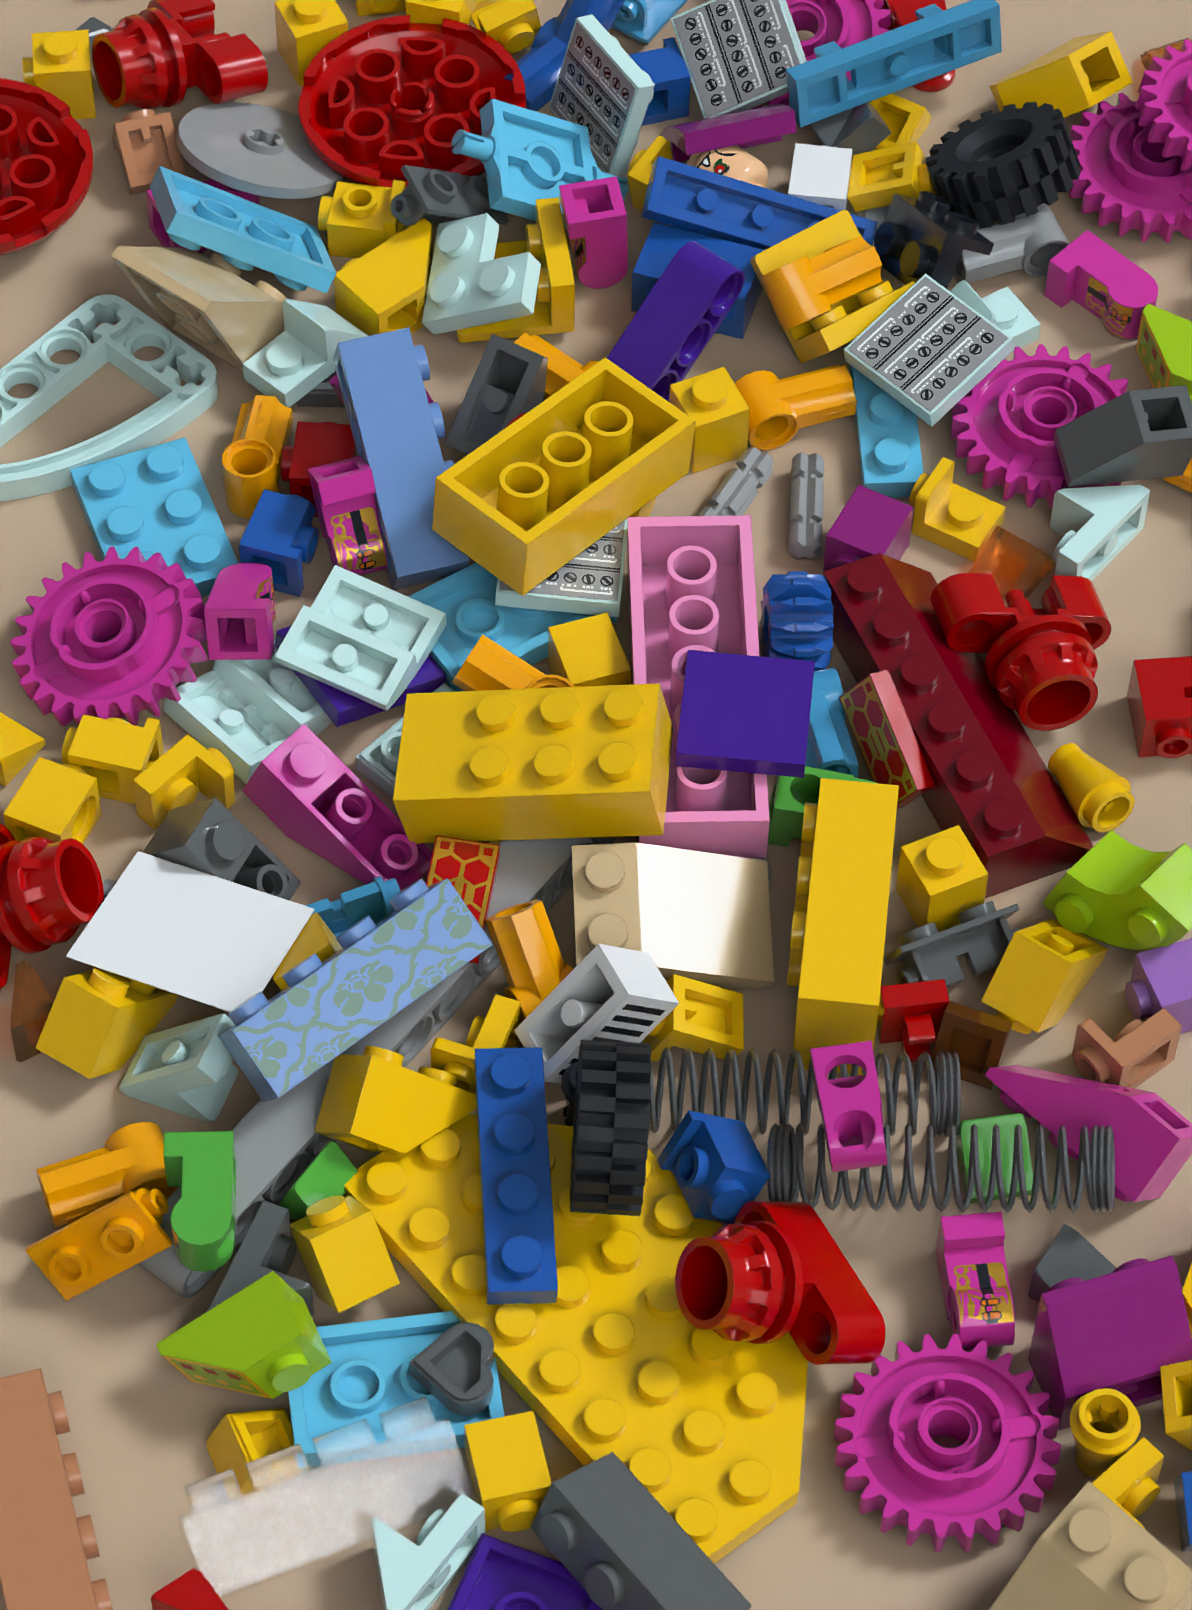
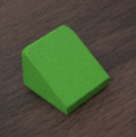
(985, 1125)
(320, 1180)

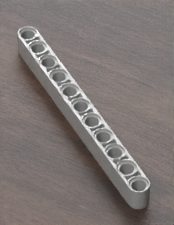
(278, 1135)

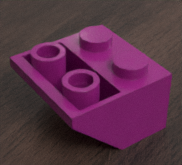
(1110, 1334)

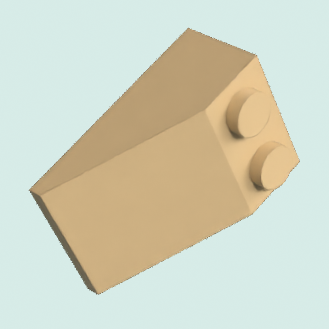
(205, 300)
(682, 906)
(1097, 1562)

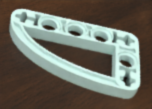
(110, 344)

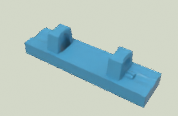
(893, 59)

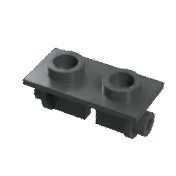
(442, 197)
(934, 954)

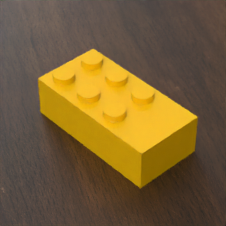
(562, 475)
(534, 763)
(841, 914)

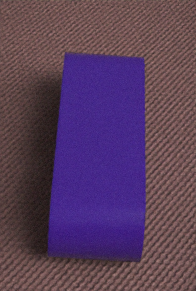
(678, 318)

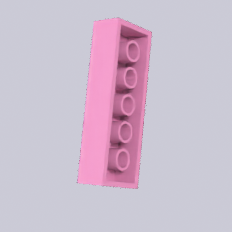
(698, 593)

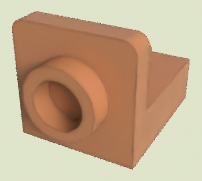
(144, 145)
(1132, 1056)

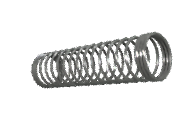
(943, 1087)
(1098, 1164)

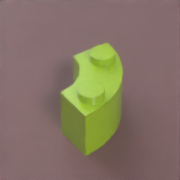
(1126, 895)

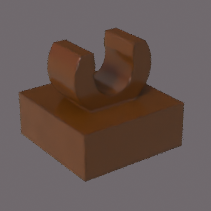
(975, 1038)

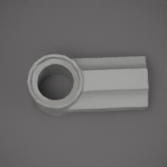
(1017, 246)

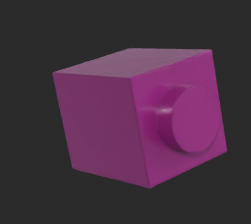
(867, 527)

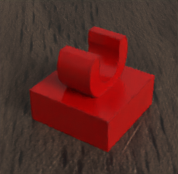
(912, 1015)

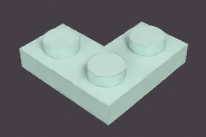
(472, 286)

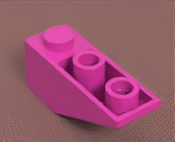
(334, 812)
(1148, 1133)

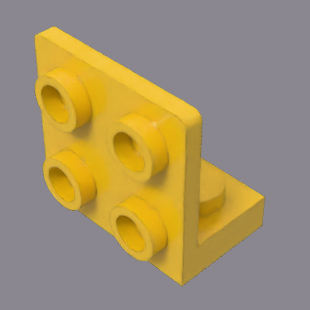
(556, 286)
(847, 316)

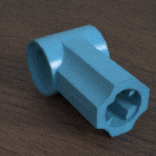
(828, 738)

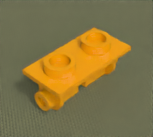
(103, 1242)

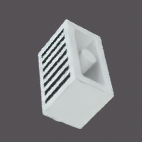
(605, 998)

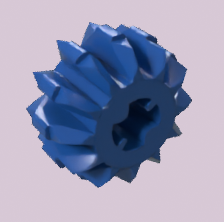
(797, 618)

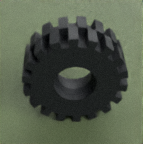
(1005, 163)
(610, 1128)

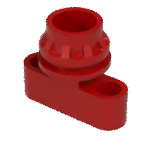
(174, 47)
(1035, 656)
(44, 893)
(776, 1277)

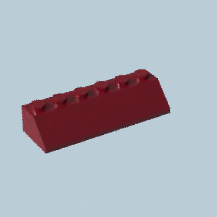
(972, 742)

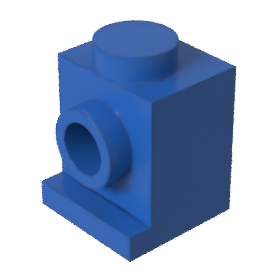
(670, 79)
(281, 538)
(714, 1165)

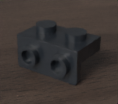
(926, 238)

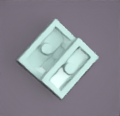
(362, 638)
(246, 710)

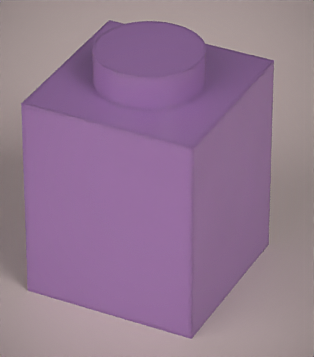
(1161, 981)

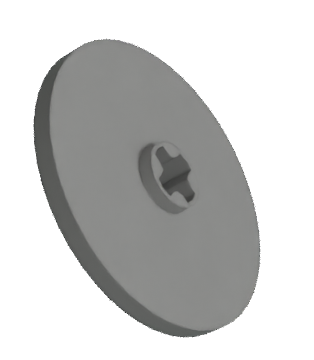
(254, 151)

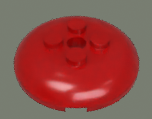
(400, 94)
(42, 165)

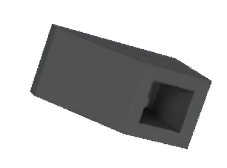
(1128, 438)
(217, 843)

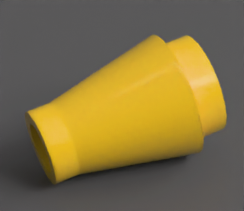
(1093, 790)
(1103, 1429)

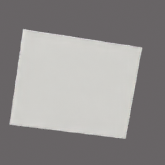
(190, 932)

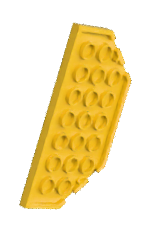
(614, 1359)

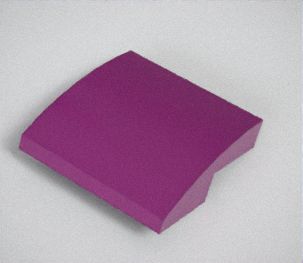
(740, 128)

